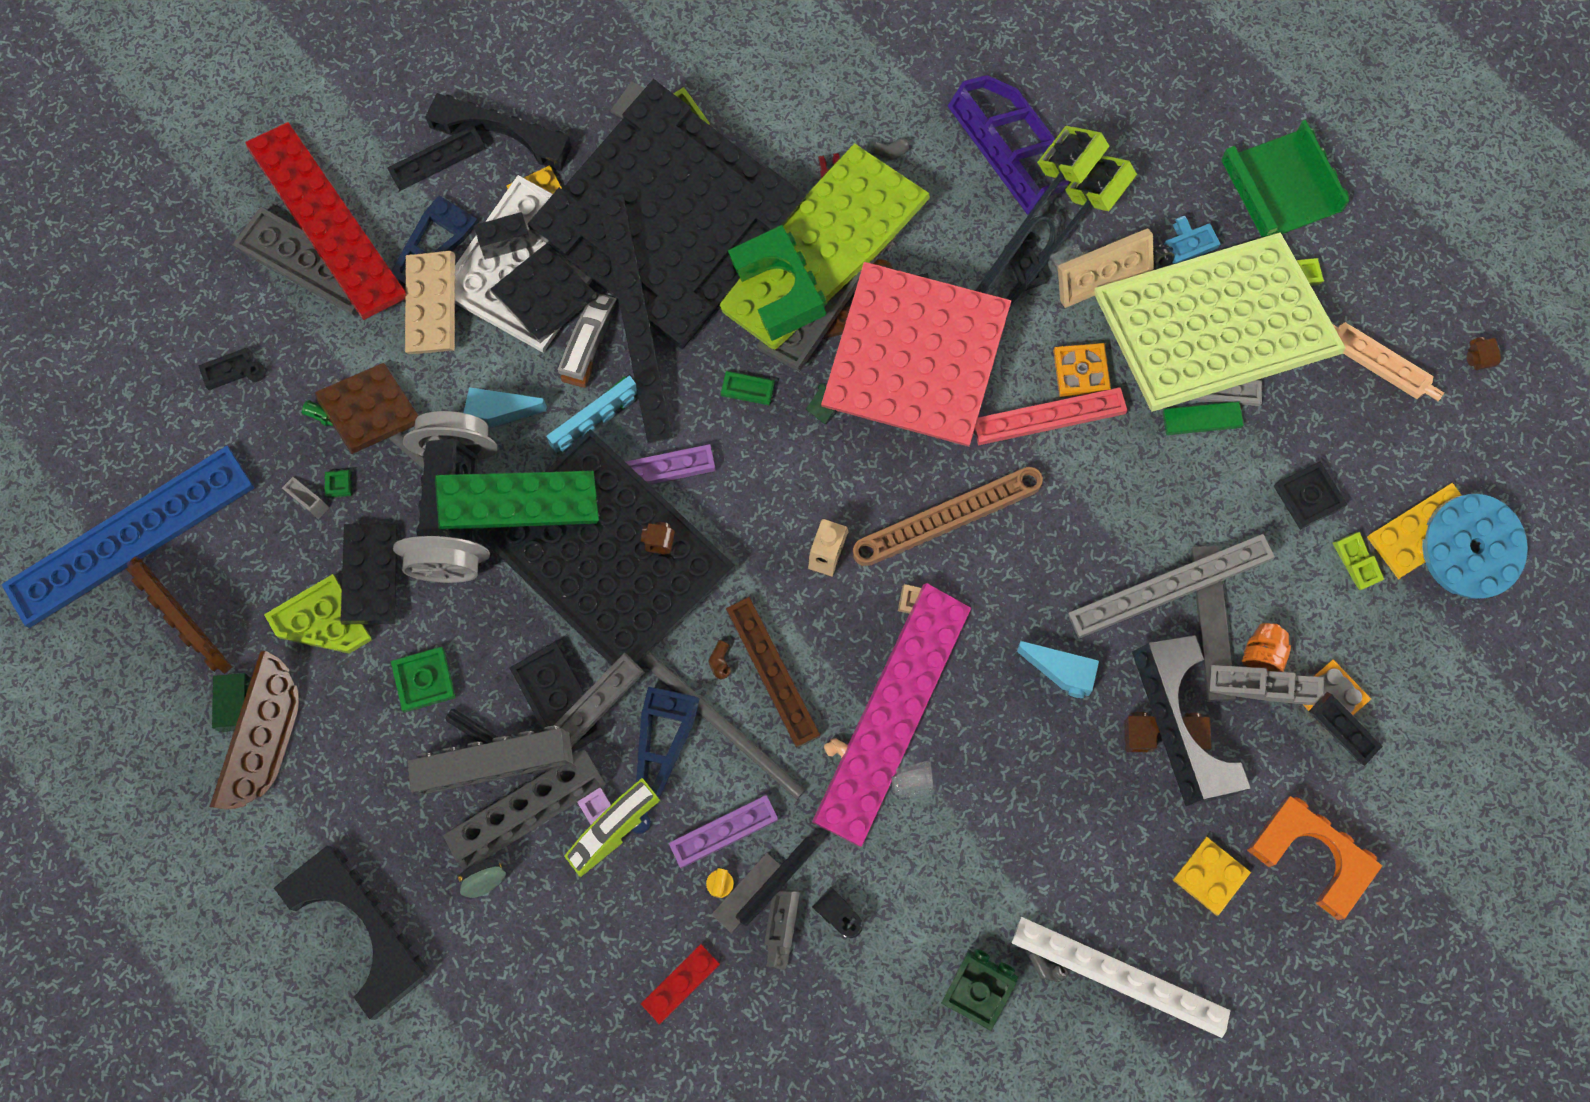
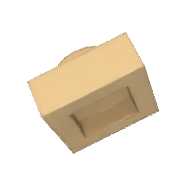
(908, 597)

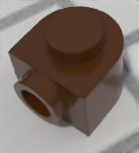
(1483, 353)
(658, 538)

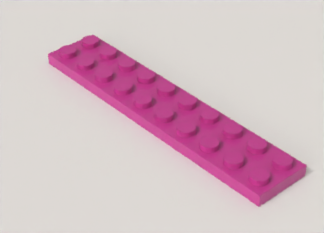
(891, 715)

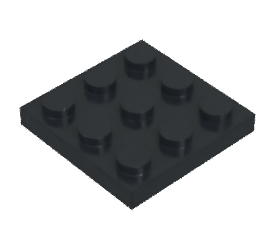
(543, 293)

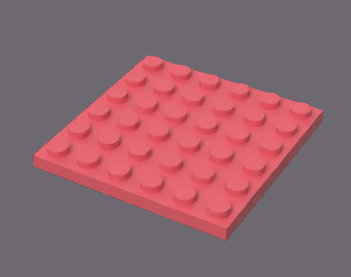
(916, 354)

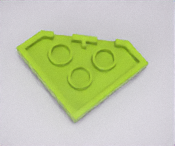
(316, 619)

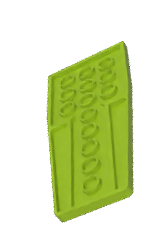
(837, 230)

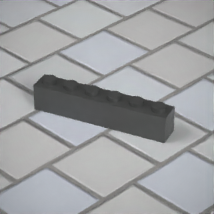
(490, 761)

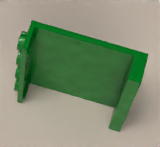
(1286, 182)

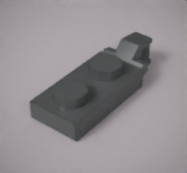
(781, 928)

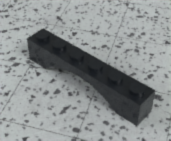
(453, 116)

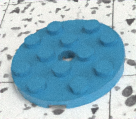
(1449, 551)

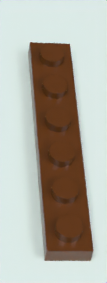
(773, 673)

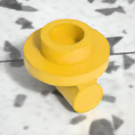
(720, 883)

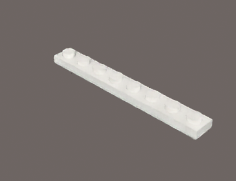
(1121, 977)

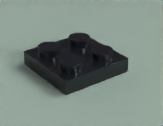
(1310, 495)

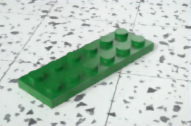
(516, 499)

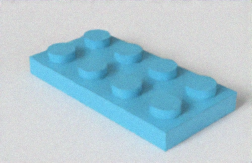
(599, 410)

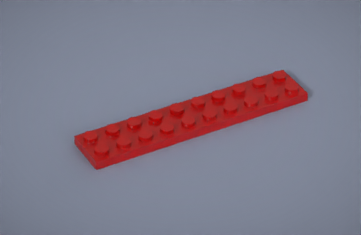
(326, 221)

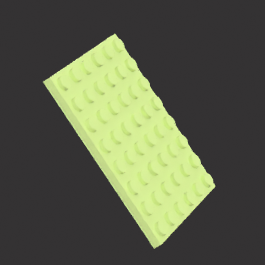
(1217, 321)

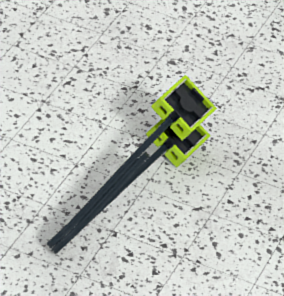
(1095, 182)

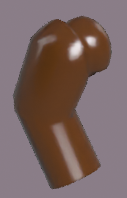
(717, 662)

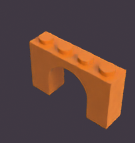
(1353, 866)

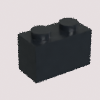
(502, 235)

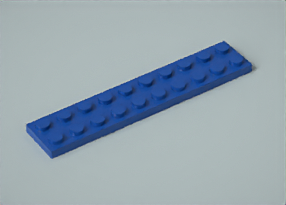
(127, 534)

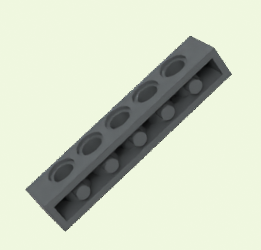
(519, 822)

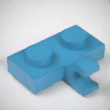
(1191, 242)

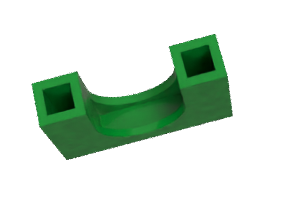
(777, 251)

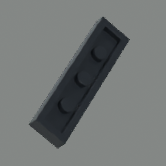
(436, 158)

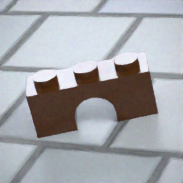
(1142, 731)

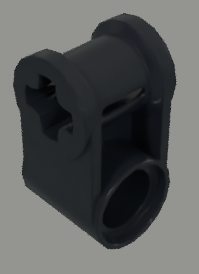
(835, 911)

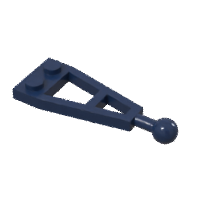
(445, 215)
(669, 706)

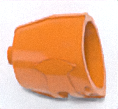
(1273, 657)

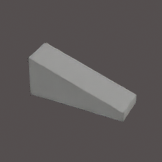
(305, 497)

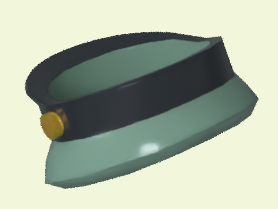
(481, 878)

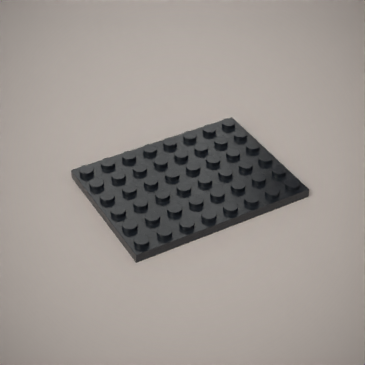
(601, 572)

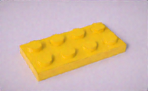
(1402, 538)

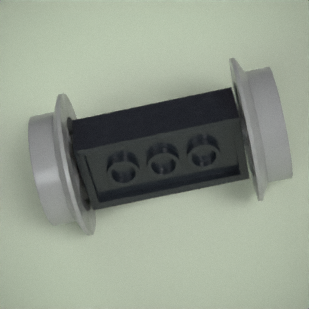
(449, 446)

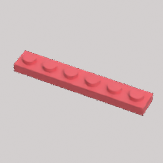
(1050, 416)

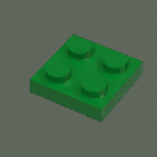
(423, 679)

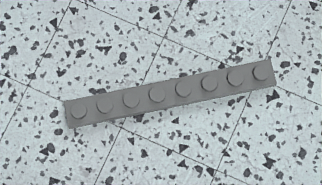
(1171, 586)

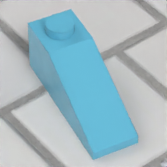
(501, 407)
(1064, 669)

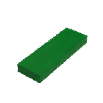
(1202, 418)

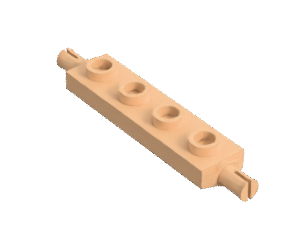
(1386, 363)

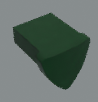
(816, 409)

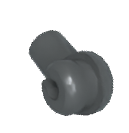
(1048, 970)

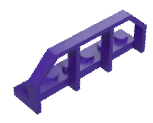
(994, 147)

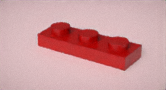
(680, 984)

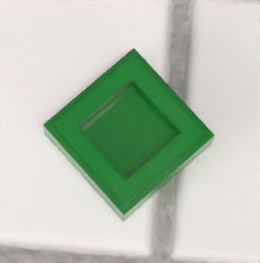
(338, 483)

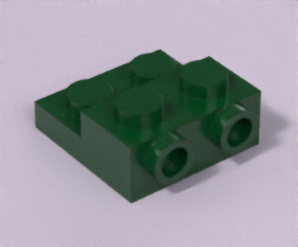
(980, 988)

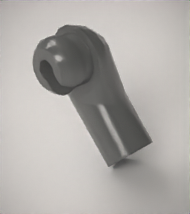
(892, 150)

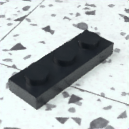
(1345, 728)

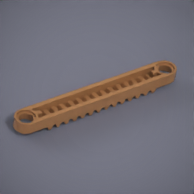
(947, 516)

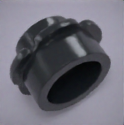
(1163, 255)

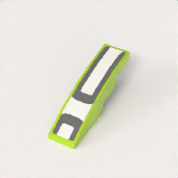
(610, 827)

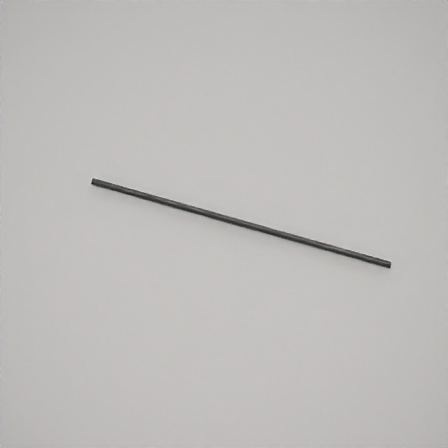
(679, 686)

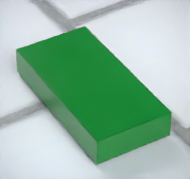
(747, 388)

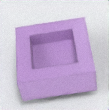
(594, 805)

